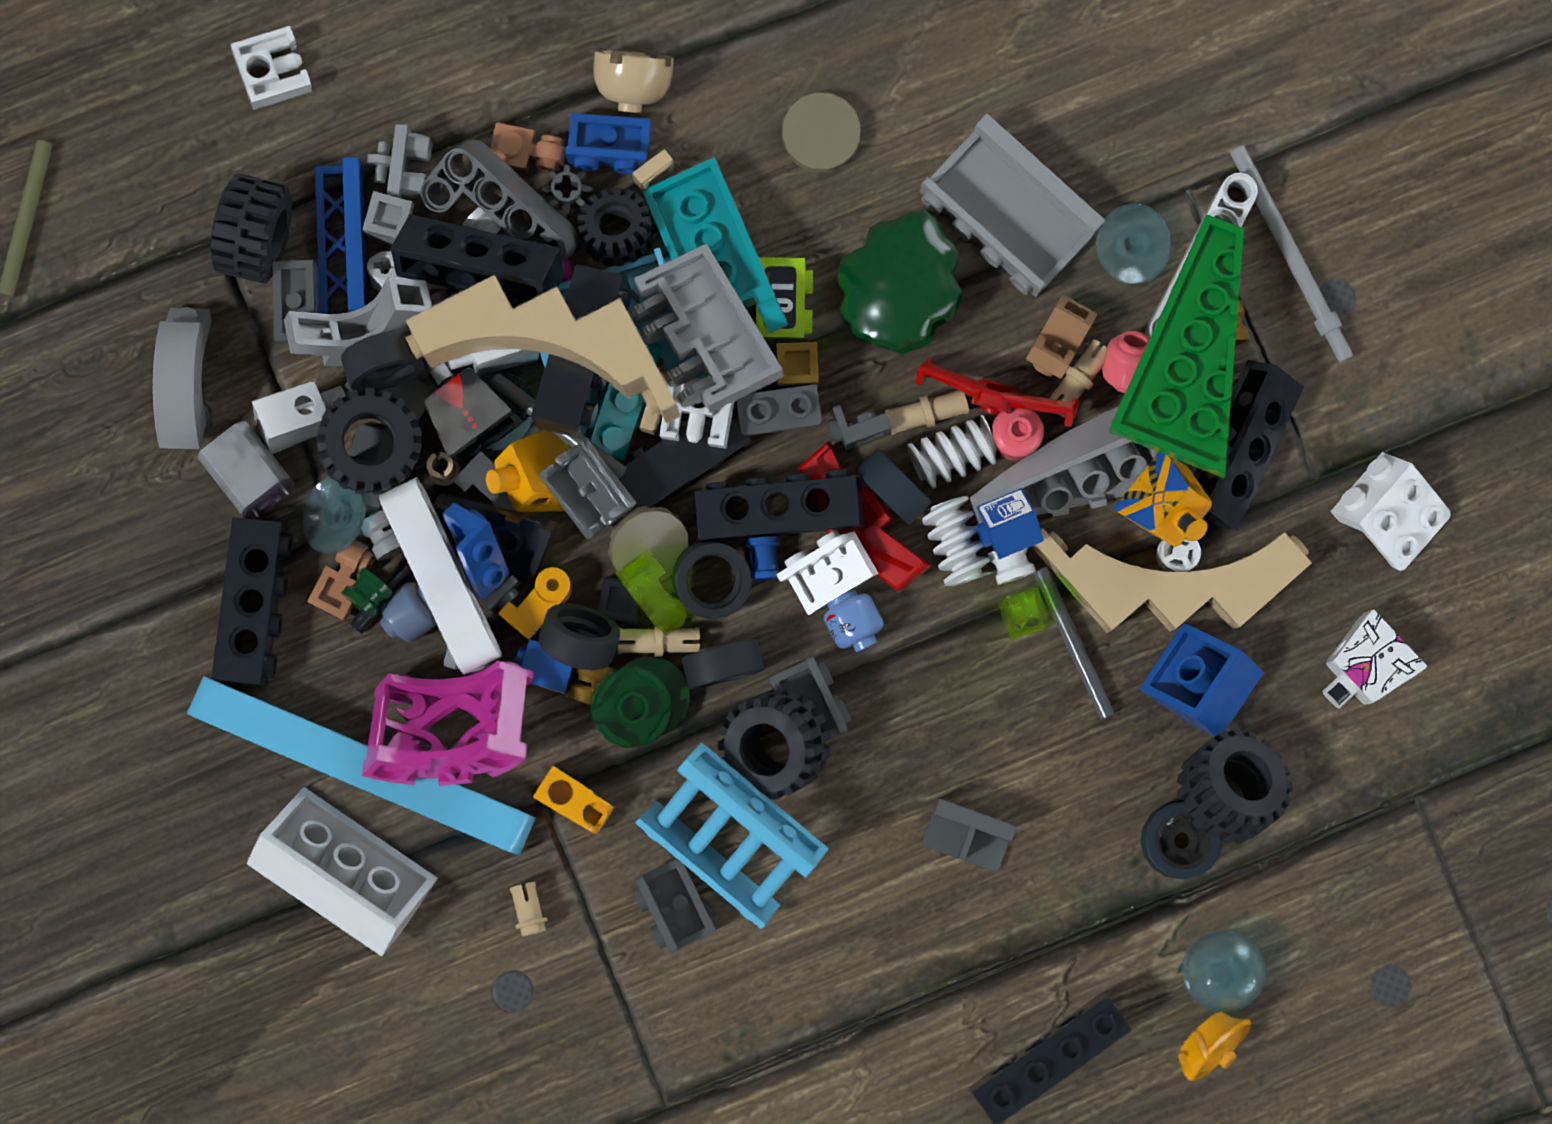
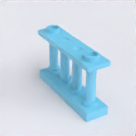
(751, 809)

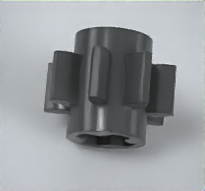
(558, 186)

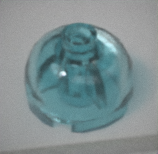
(1224, 971)

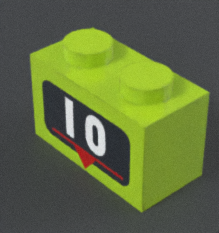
(790, 285)

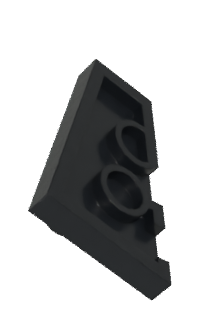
(519, 536)

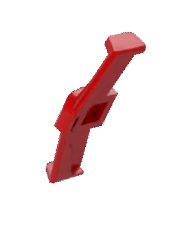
(996, 396)
(891, 558)

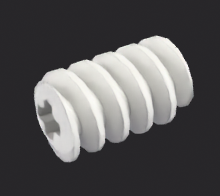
(954, 452)
(956, 542)

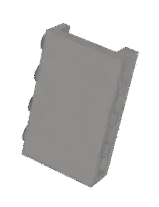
(1011, 207)

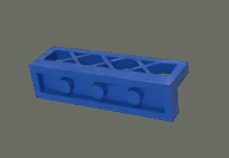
(354, 237)

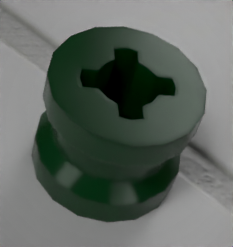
(367, 592)

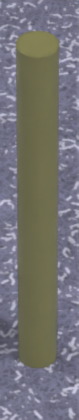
(25, 218)

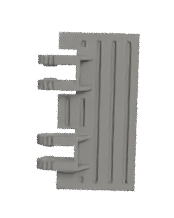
(704, 322)

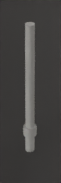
(1327, 322)

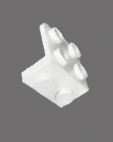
(1393, 509)

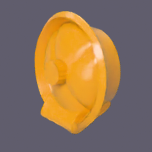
(1212, 1045)

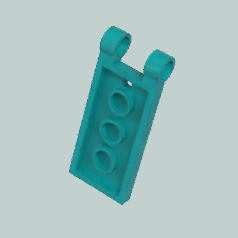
(700, 210)

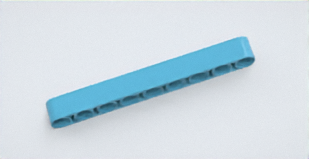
(344, 760)

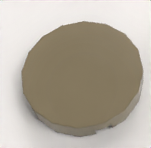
(821, 132)
(648, 529)

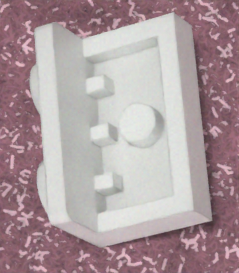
(829, 571)

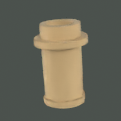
(450, 473)
(528, 911)

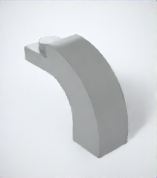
(332, 333)
(178, 378)

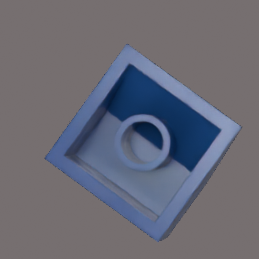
(1202, 679)

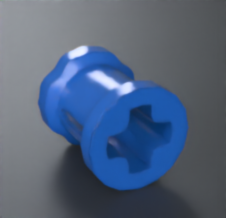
(764, 557)

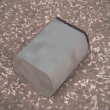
(245, 470)

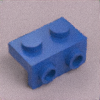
(608, 142)
(477, 549)

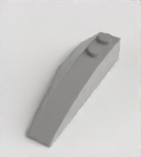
(1074, 470)

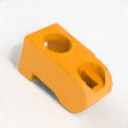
(550, 589)
(573, 800)

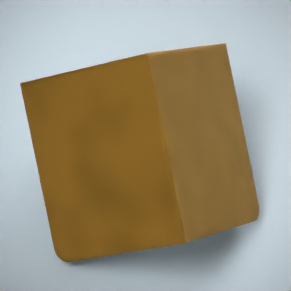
(798, 363)

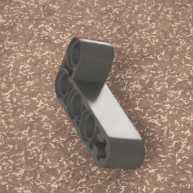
(504, 210)

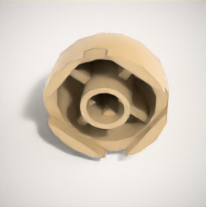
(632, 78)

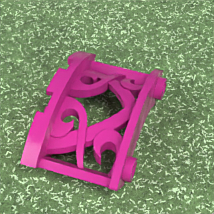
(490, 695)

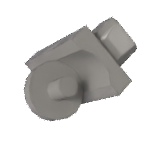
(406, 147)

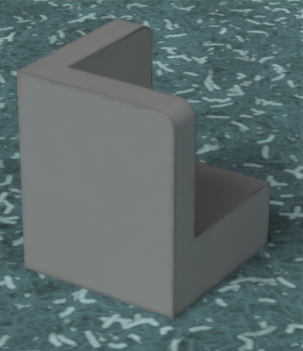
(386, 218)

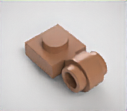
(517, 148)
(328, 589)

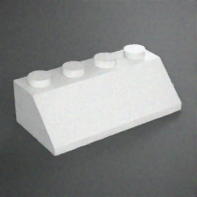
(341, 870)

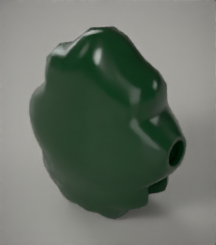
(900, 283)

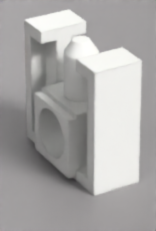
(257, 52)
(720, 423)

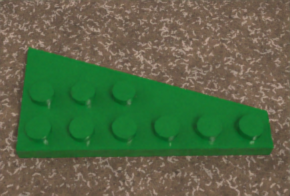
(1186, 372)

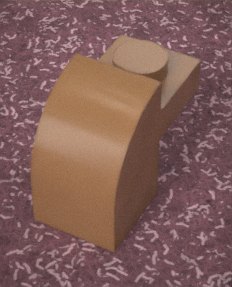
(1061, 337)

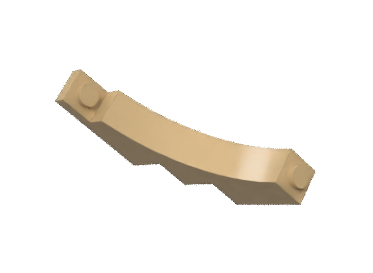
(601, 341)
(1116, 589)

